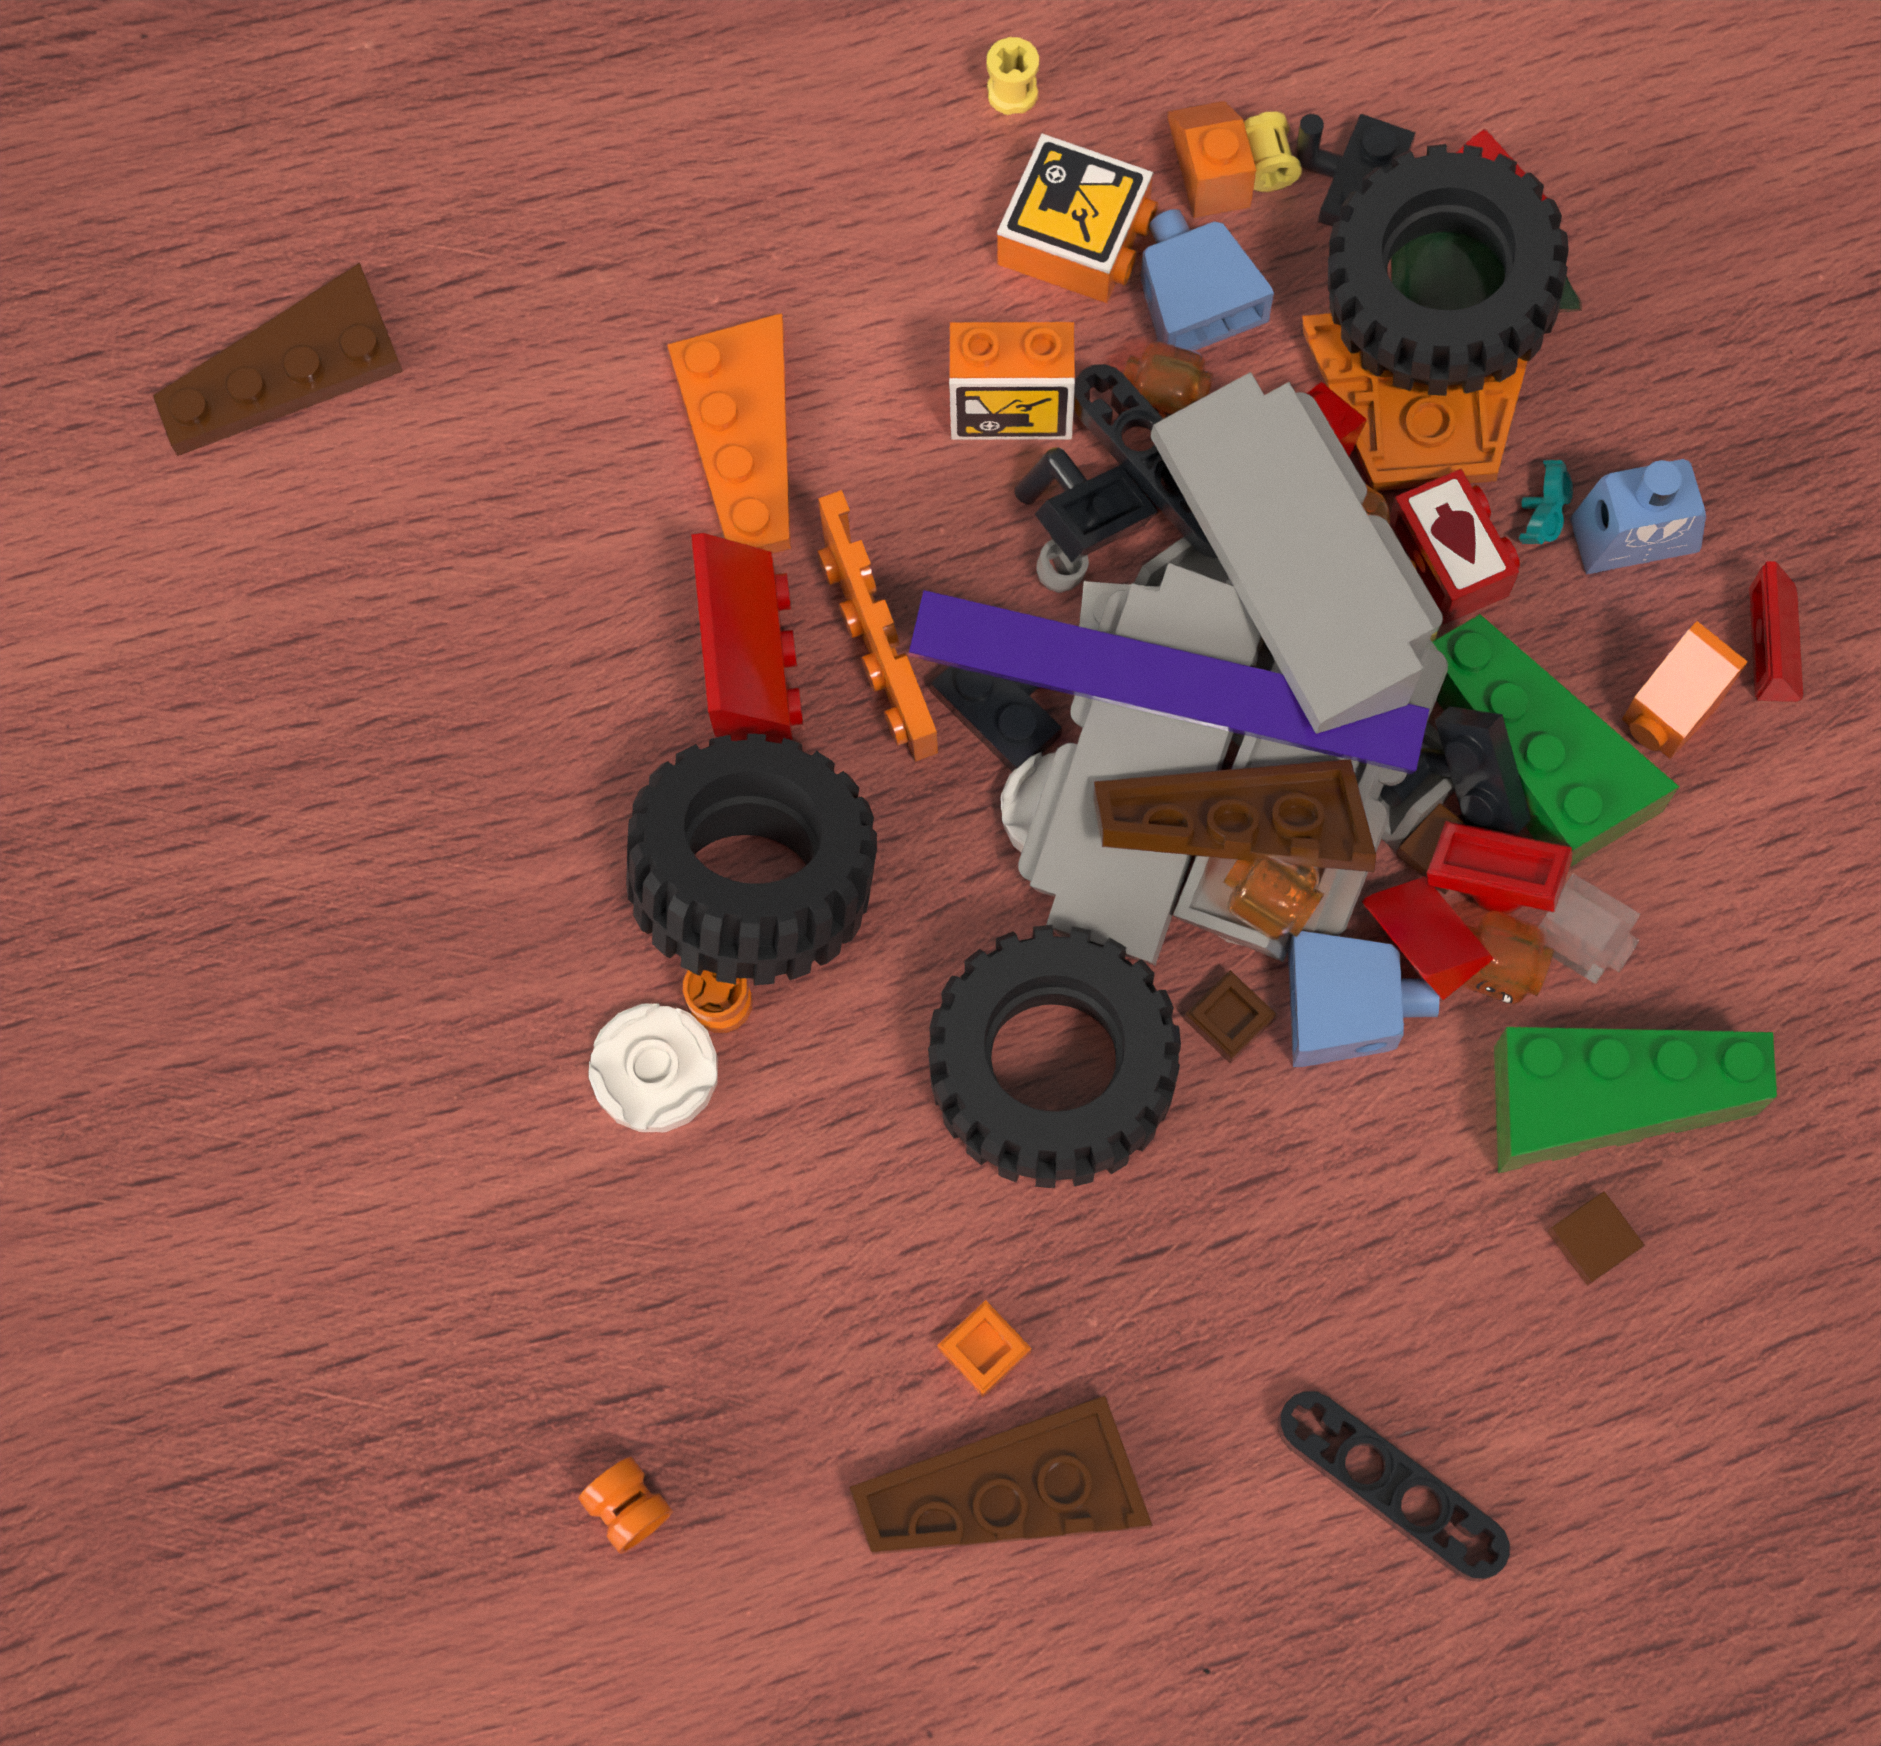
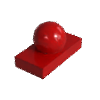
(1499, 868)

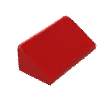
(1775, 636)
(1429, 934)

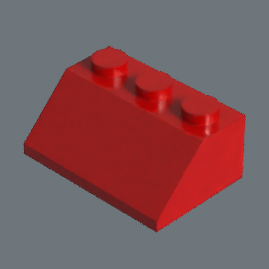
(745, 640)

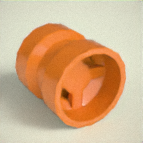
(705, 989)
(625, 1504)

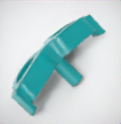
(1548, 517)

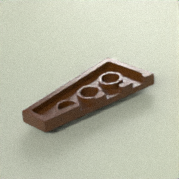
(286, 365)
(1281, 812)
(1018, 1485)

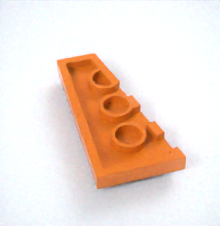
(738, 419)
(885, 669)

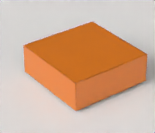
(984, 1348)

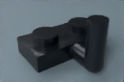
(1369, 147)
(1087, 511)
(998, 713)
(1481, 769)

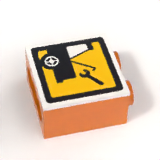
(1076, 219)
(1011, 380)

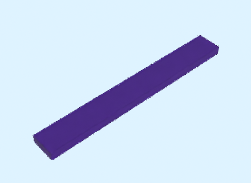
(1151, 680)

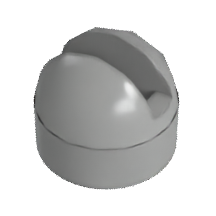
(1069, 573)

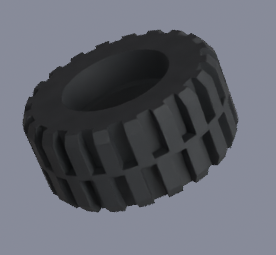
(1457, 196)
(755, 792)
(1068, 974)

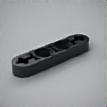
(1143, 466)
(1386, 1494)

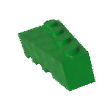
(1573, 767)
(1616, 1086)

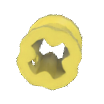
(1012, 74)
(1271, 152)

